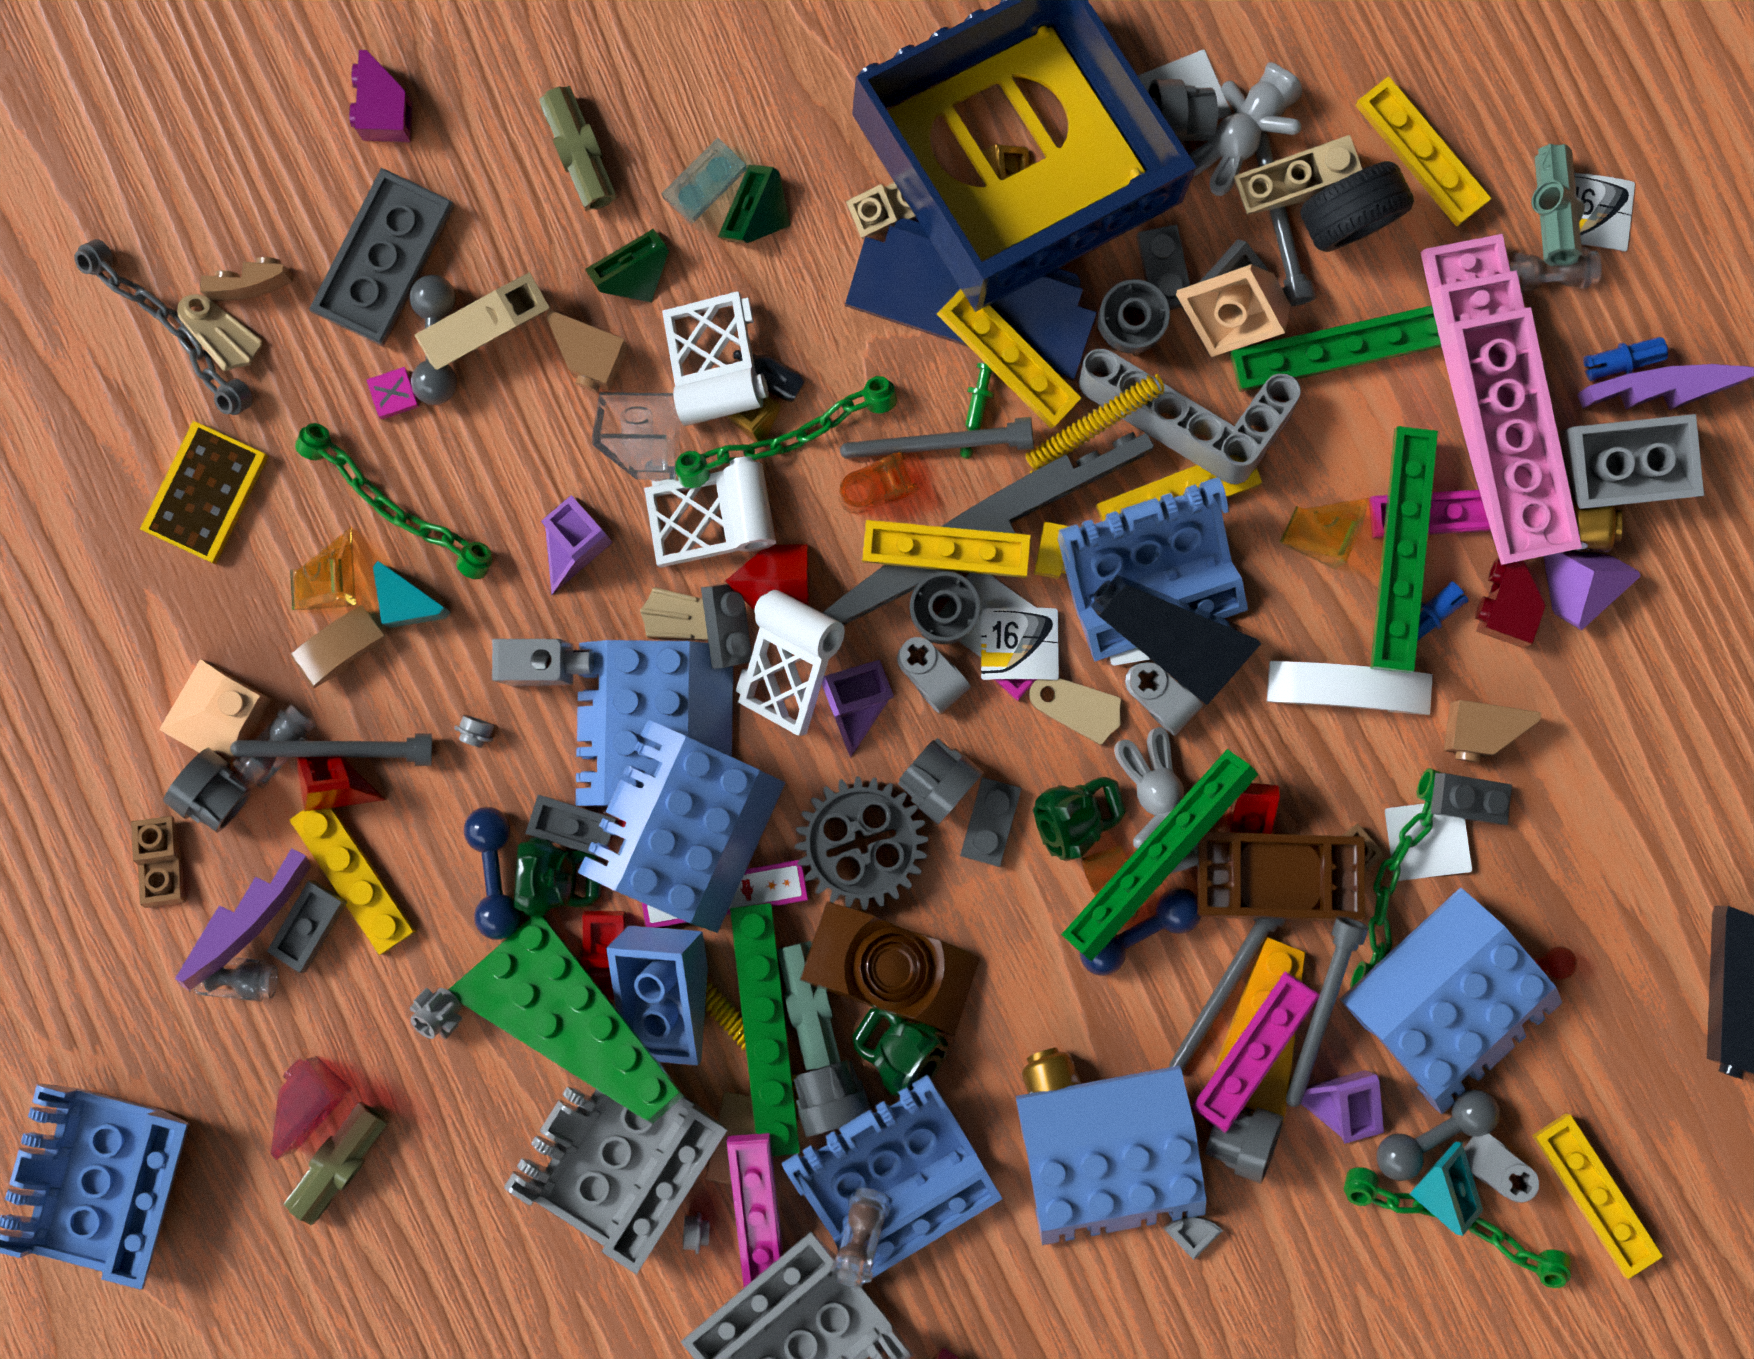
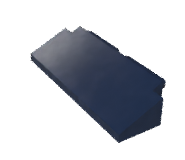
(910, 284)

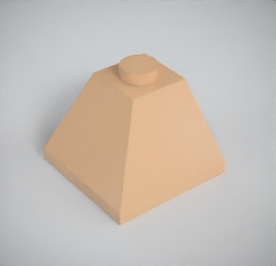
(1236, 308)
(214, 711)

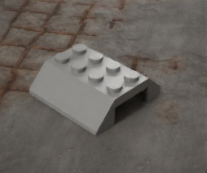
(616, 1170)
(798, 1314)

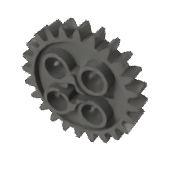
(849, 808)

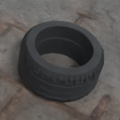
(1357, 206)

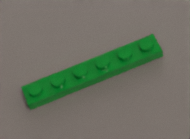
(1336, 348)
(1404, 550)
(1159, 854)
(764, 1027)

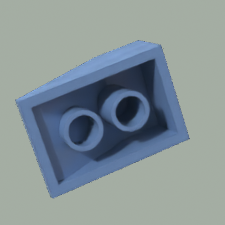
(662, 989)

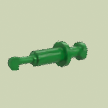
(977, 404)

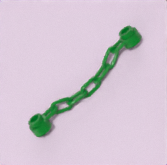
(878, 396)
(473, 559)
(1425, 793)
(1552, 1265)

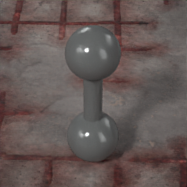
(433, 300)
(1402, 1156)

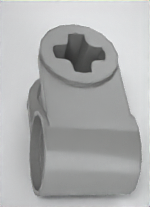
(937, 680)
(1167, 701)
(1494, 1164)

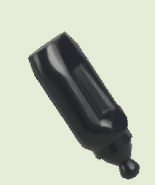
(779, 378)

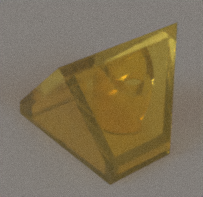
(1326, 531)
(326, 578)

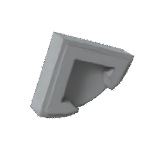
(1193, 1233)

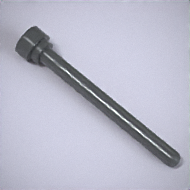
(1296, 285)
(1017, 434)
(415, 749)
(1347, 937)
(1224, 990)

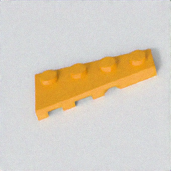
(1270, 964)

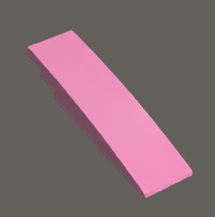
(1501, 398)

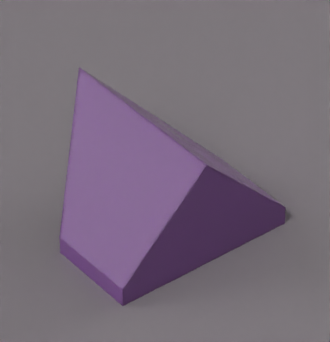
(571, 541)
(1585, 584)
(857, 700)
(1348, 1105)

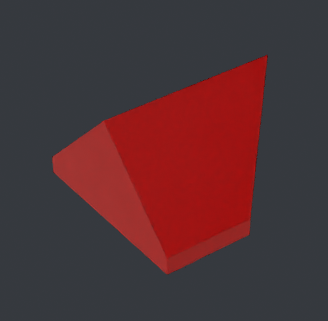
(773, 569)
(332, 783)

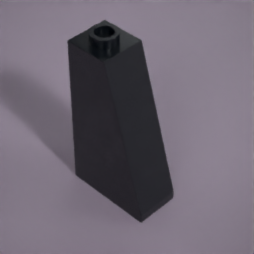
(1179, 638)
(1731, 992)

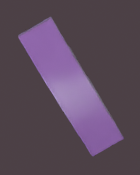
(1675, 383)
(232, 931)

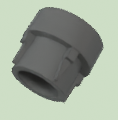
(1187, 109)
(1137, 295)
(949, 586)
(939, 779)
(207, 791)
(830, 1097)
(1247, 1143)

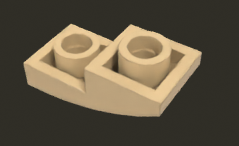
(879, 209)

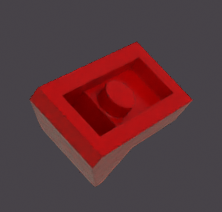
(1254, 810)

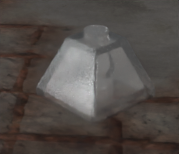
(639, 433)

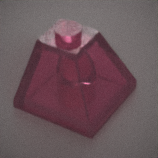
(304, 1103)

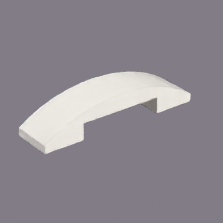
(1349, 687)

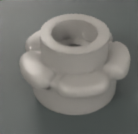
(474, 731)
(695, 1232)

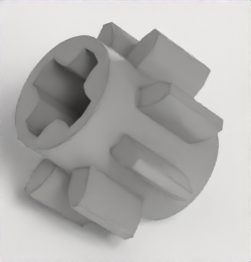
(435, 1013)

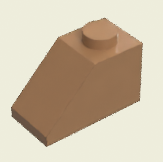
(588, 351)
(1484, 729)

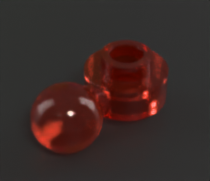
(1558, 962)

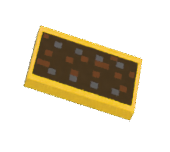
(204, 492)

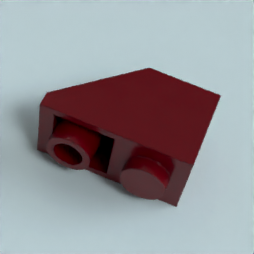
(1513, 605)

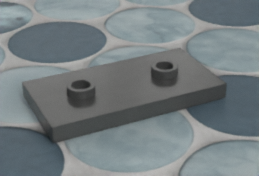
(382, 257)

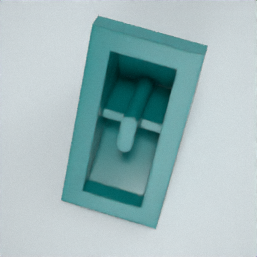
(402, 602)
(1450, 1191)

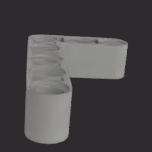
(1194, 419)

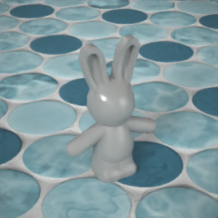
(1240, 133)
(1156, 789)

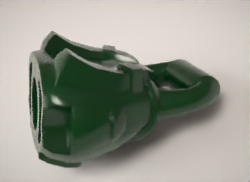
(1072, 818)
(548, 878)
(903, 1052)

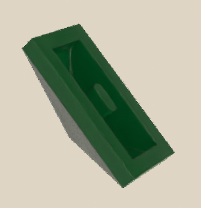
(757, 207)
(632, 269)

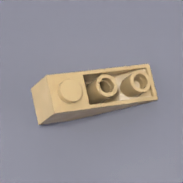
(1297, 176)
(482, 321)

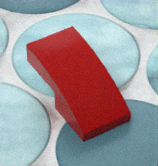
(599, 931)

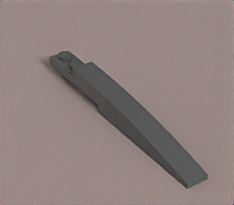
(995, 515)

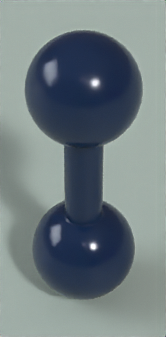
(487, 832)
(1174, 912)

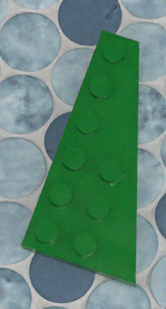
(555, 1006)

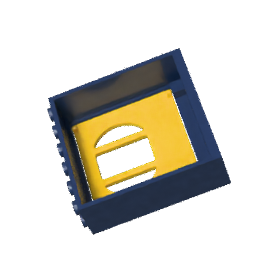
(1055, 208)

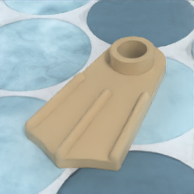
(219, 332)
(674, 616)
(1079, 708)

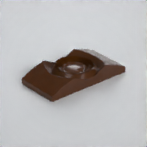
(1281, 876)
(890, 968)

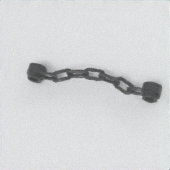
(96, 258)

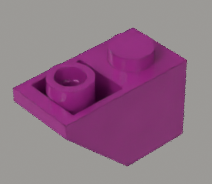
(381, 104)

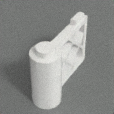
(721, 389)
(742, 506)
(797, 631)

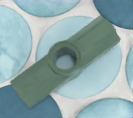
(1558, 205)
(808, 1010)

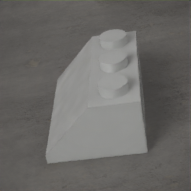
(1633, 461)

